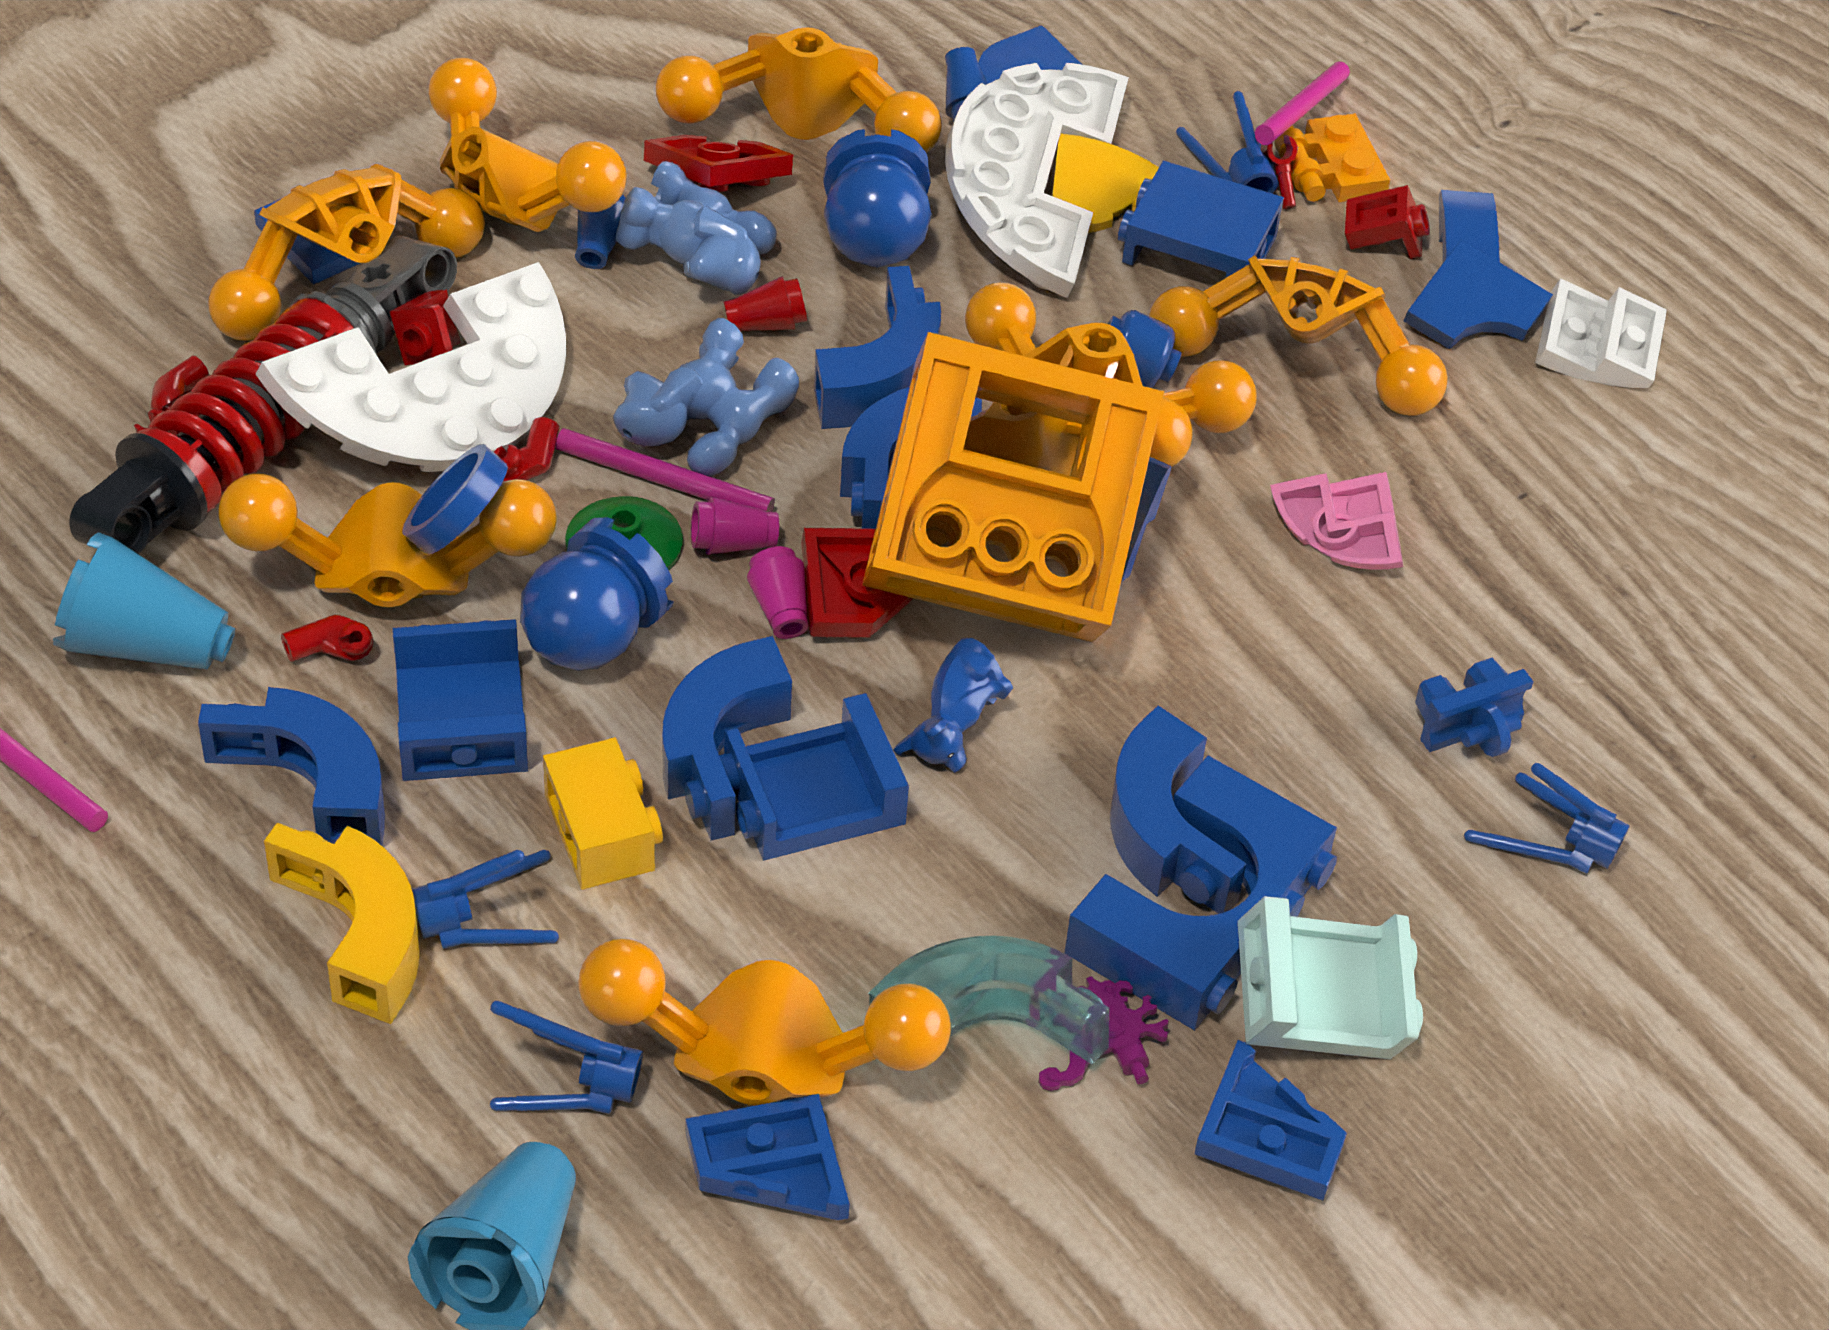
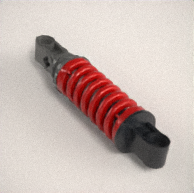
(177, 473)

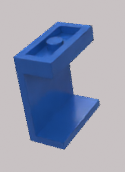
(459, 700)

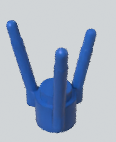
(1248, 165)
(1593, 832)
(445, 904)
(606, 1067)

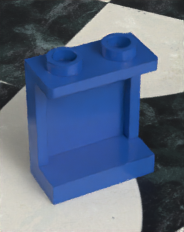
(1200, 219)
(817, 783)

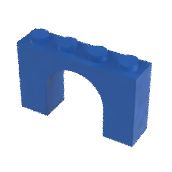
(1194, 960)

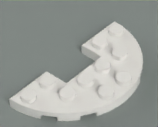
(1003, 157)
(443, 403)

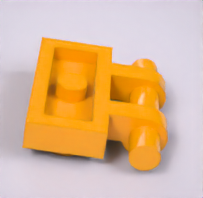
(1344, 158)

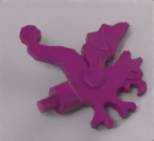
(1124, 1036)

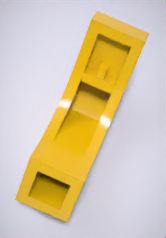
(380, 952)

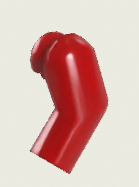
(177, 382)
(536, 455)
(330, 635)

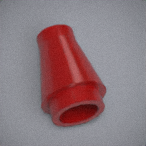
(768, 307)

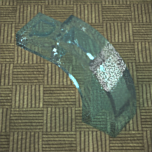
(1011, 982)

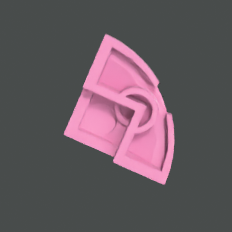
(1343, 519)

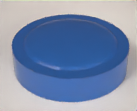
(455, 499)

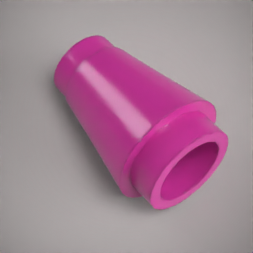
(732, 527)
(780, 588)

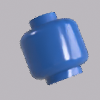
(1151, 345)

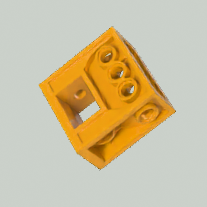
(1023, 509)

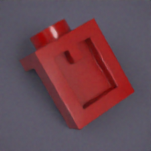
(1386, 217)
(424, 327)

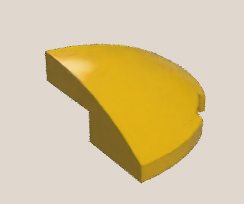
(1099, 177)

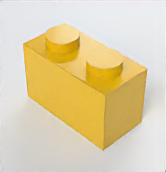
(601, 812)

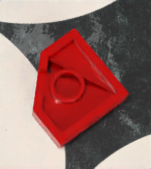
(720, 163)
(834, 579)

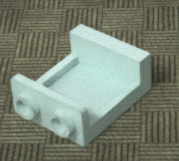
(1327, 983)

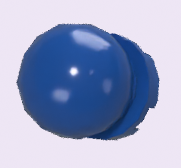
(877, 197)
(594, 597)

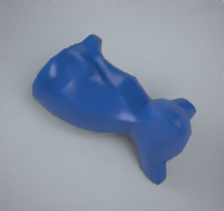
(959, 692)

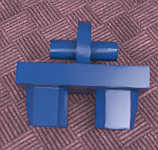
(1476, 715)

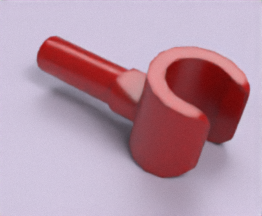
(1283, 169)

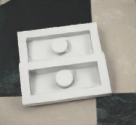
(1601, 338)

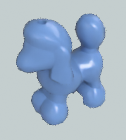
(697, 230)
(705, 389)

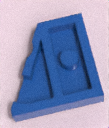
(1269, 1129)
(770, 1156)

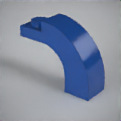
(858, 376)
(869, 455)
(729, 690)
(312, 740)
(1149, 829)

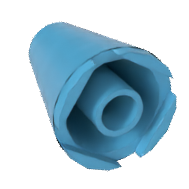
(138, 612)
(497, 1241)

